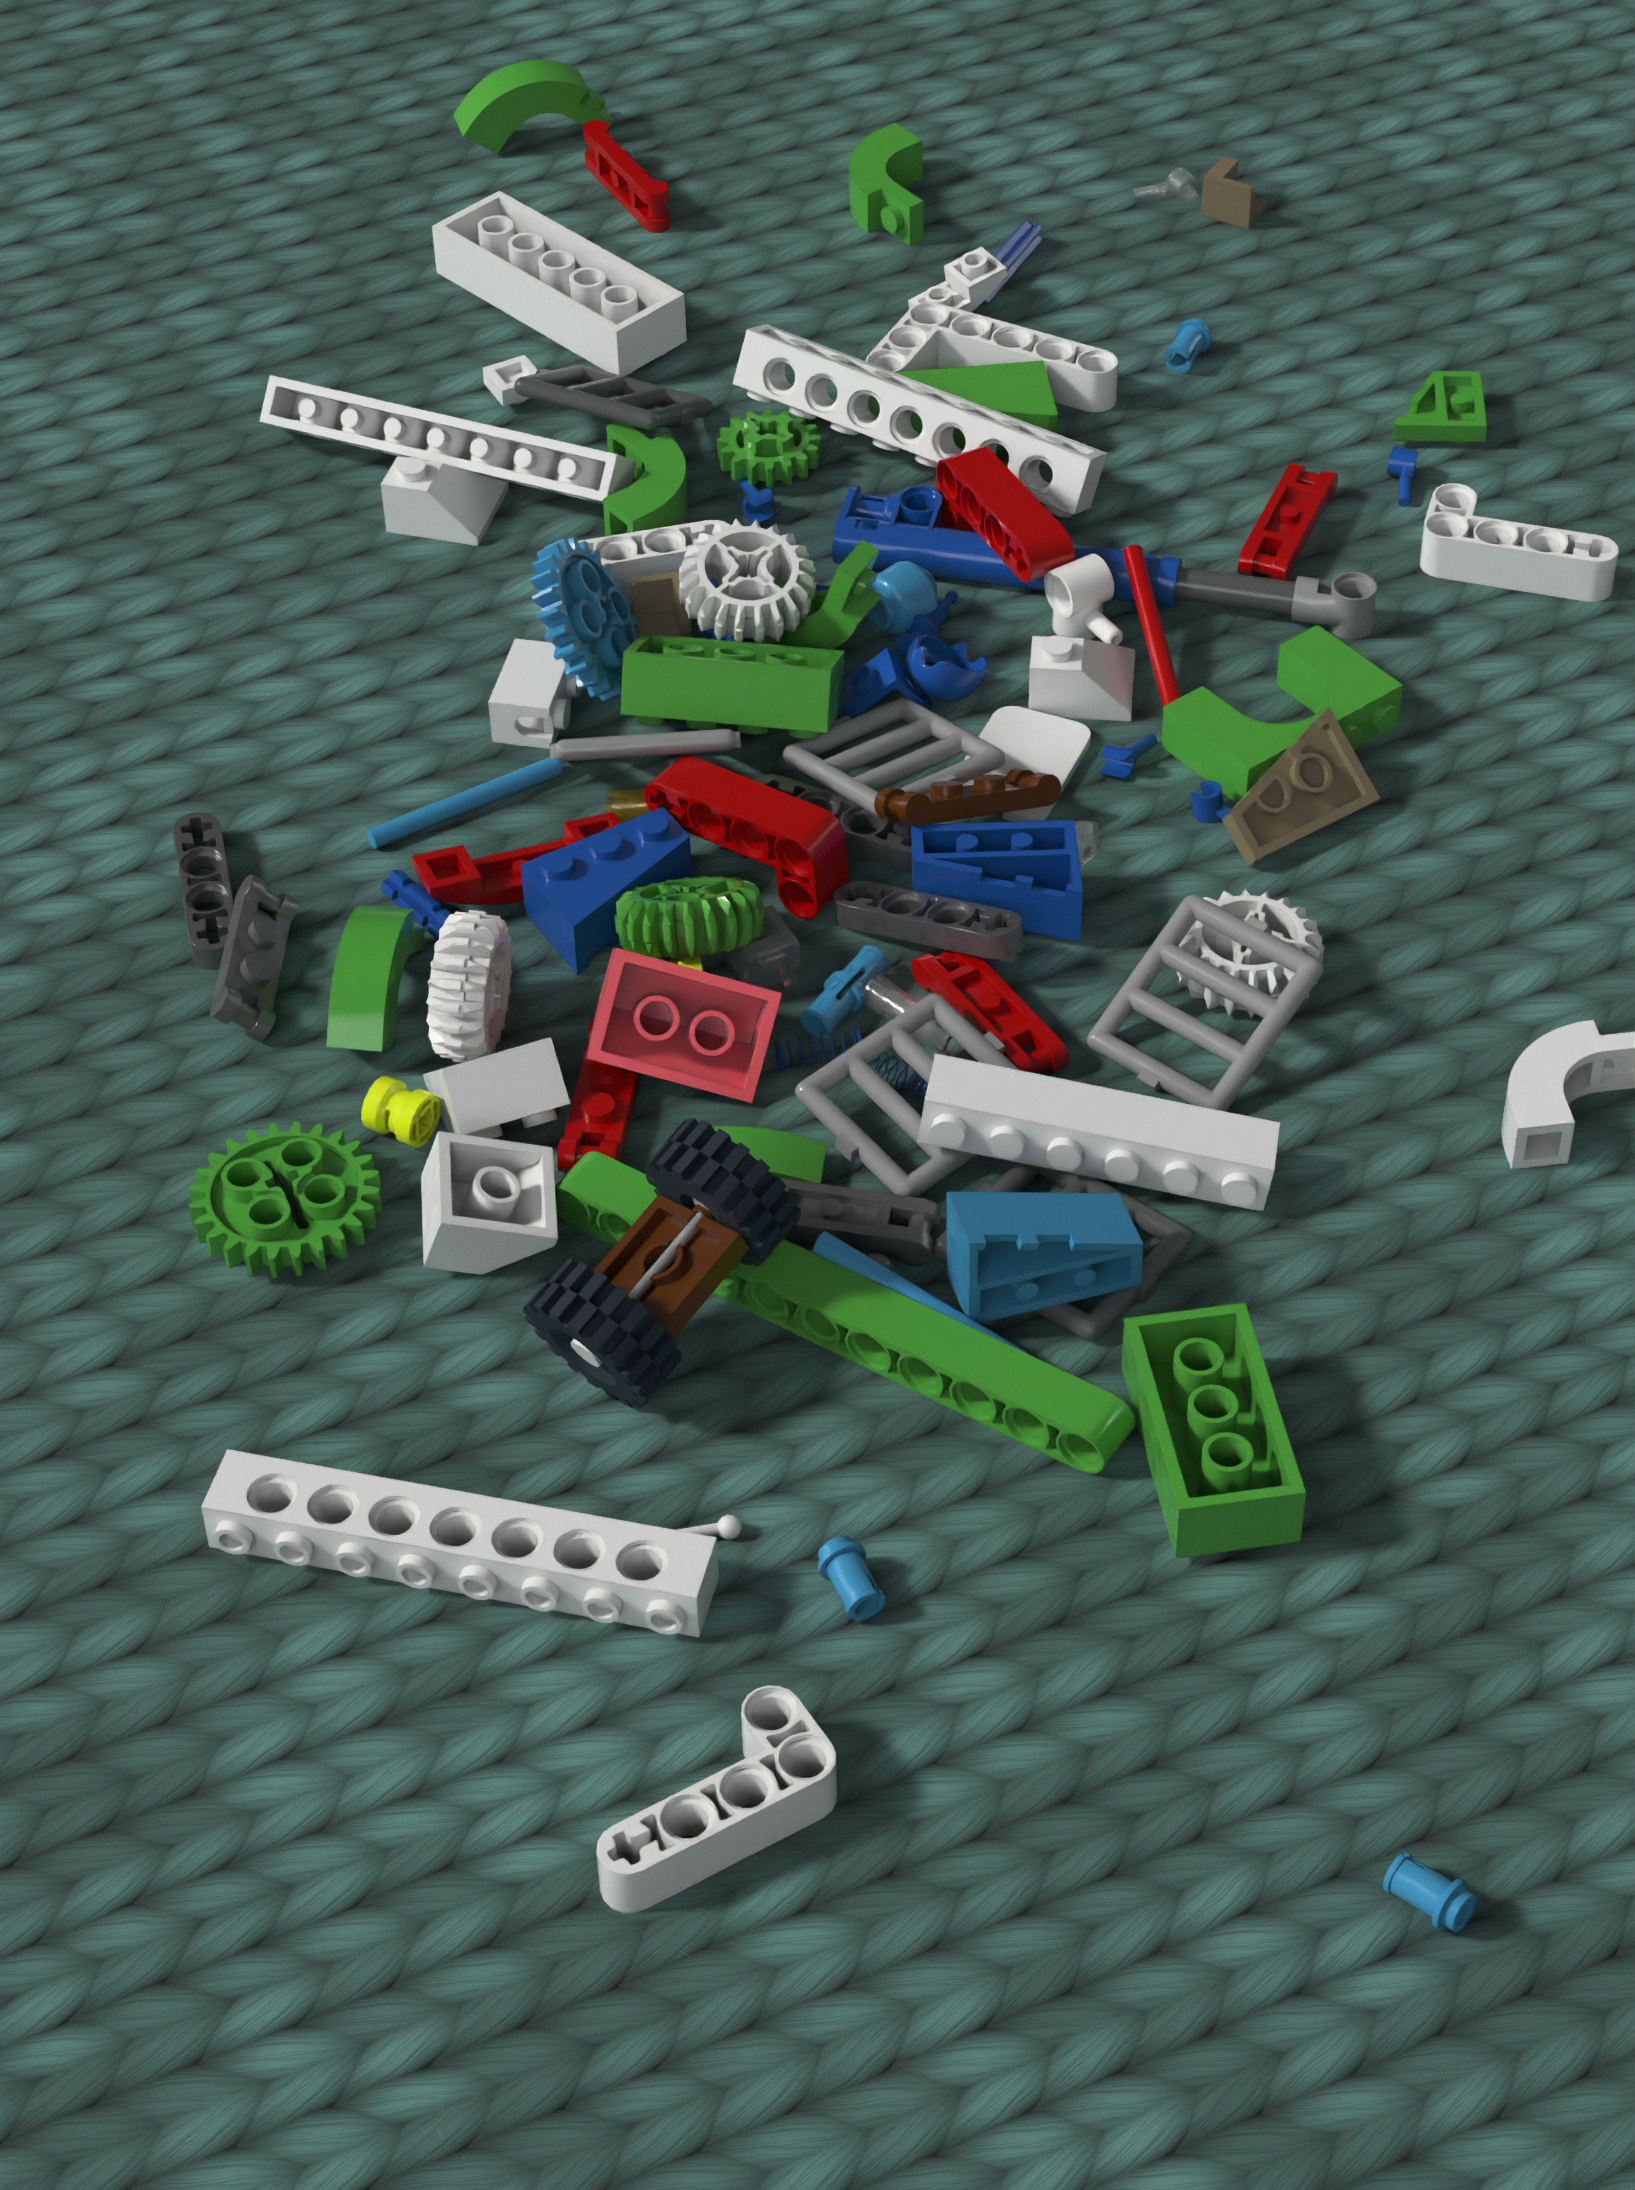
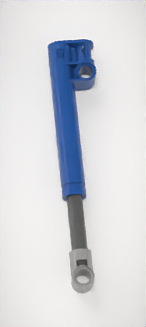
(911, 530)

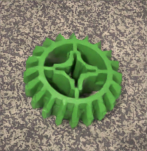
(689, 916)

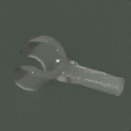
(1176, 183)

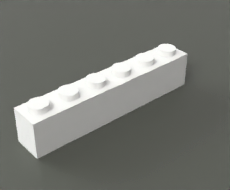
(1099, 1132)

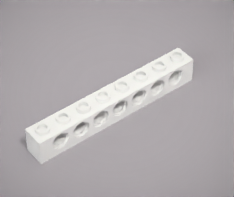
(762, 372)
(445, 439)
(462, 1543)

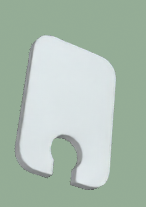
(1036, 744)

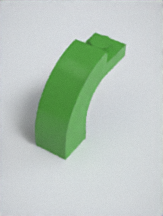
(523, 91)
(877, 176)
(658, 487)
(840, 609)
(369, 977)

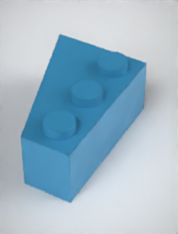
(1037, 1250)

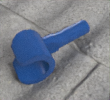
(1402, 465)
(756, 503)
(1121, 760)
(1209, 805)

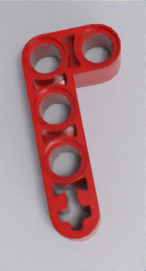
(991, 500)
(760, 823)

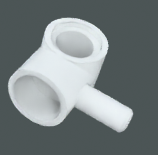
(1077, 599)

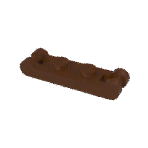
(953, 801)

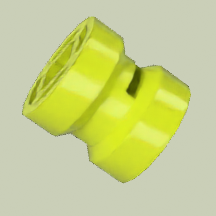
(401, 1111)

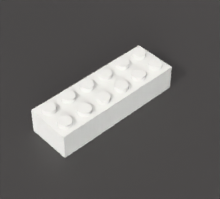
(560, 284)

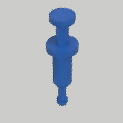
(925, 624)

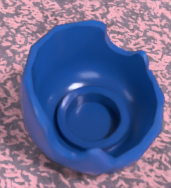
(943, 669)

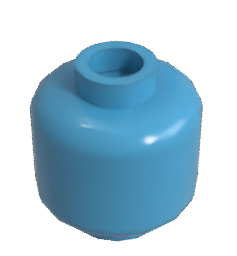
(905, 593)

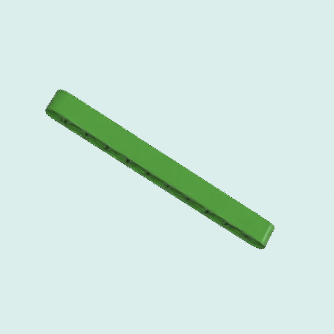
(882, 1331)

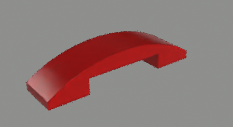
(495, 878)

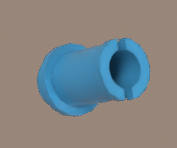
(1192, 338)
(845, 1566)
(1430, 1892)

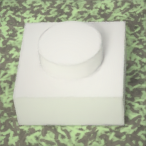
(502, 376)

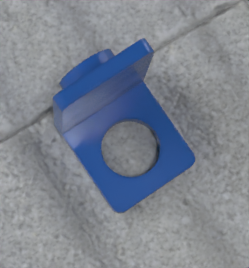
(877, 679)

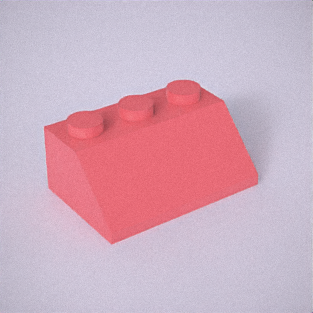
(682, 1025)

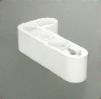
(649, 550)
(1513, 553)
(648, 1860)

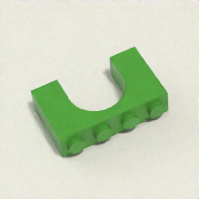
(1313, 670)

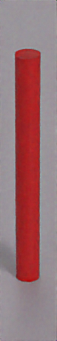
(1151, 624)

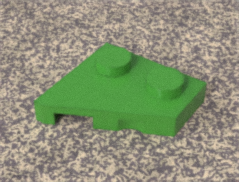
(1445, 410)

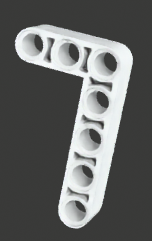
(950, 337)

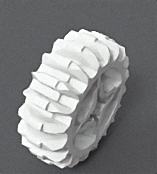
(747, 599)
(1240, 961)
(469, 986)

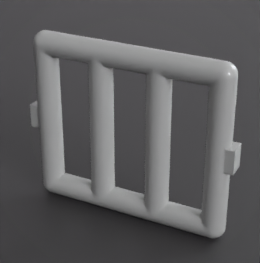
(921, 725)
(645, 745)
(1243, 1058)
(854, 1064)

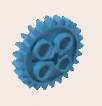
(584, 615)

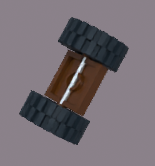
(707, 1216)

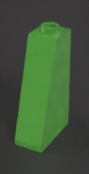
(1009, 388)

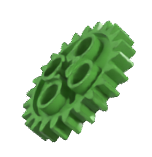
(251, 1218)

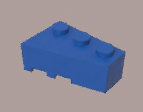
(1007, 867)
(576, 887)

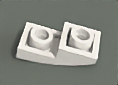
(967, 281)

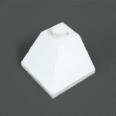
(439, 501)
(1081, 678)

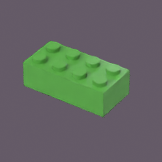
(732, 684)
(1212, 1430)

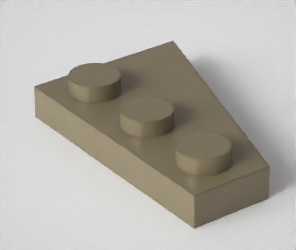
(1301, 793)

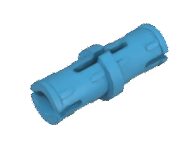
(827, 1009)

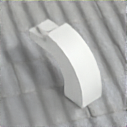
(1549, 1077)

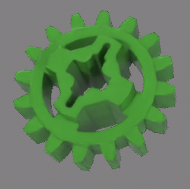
(769, 447)

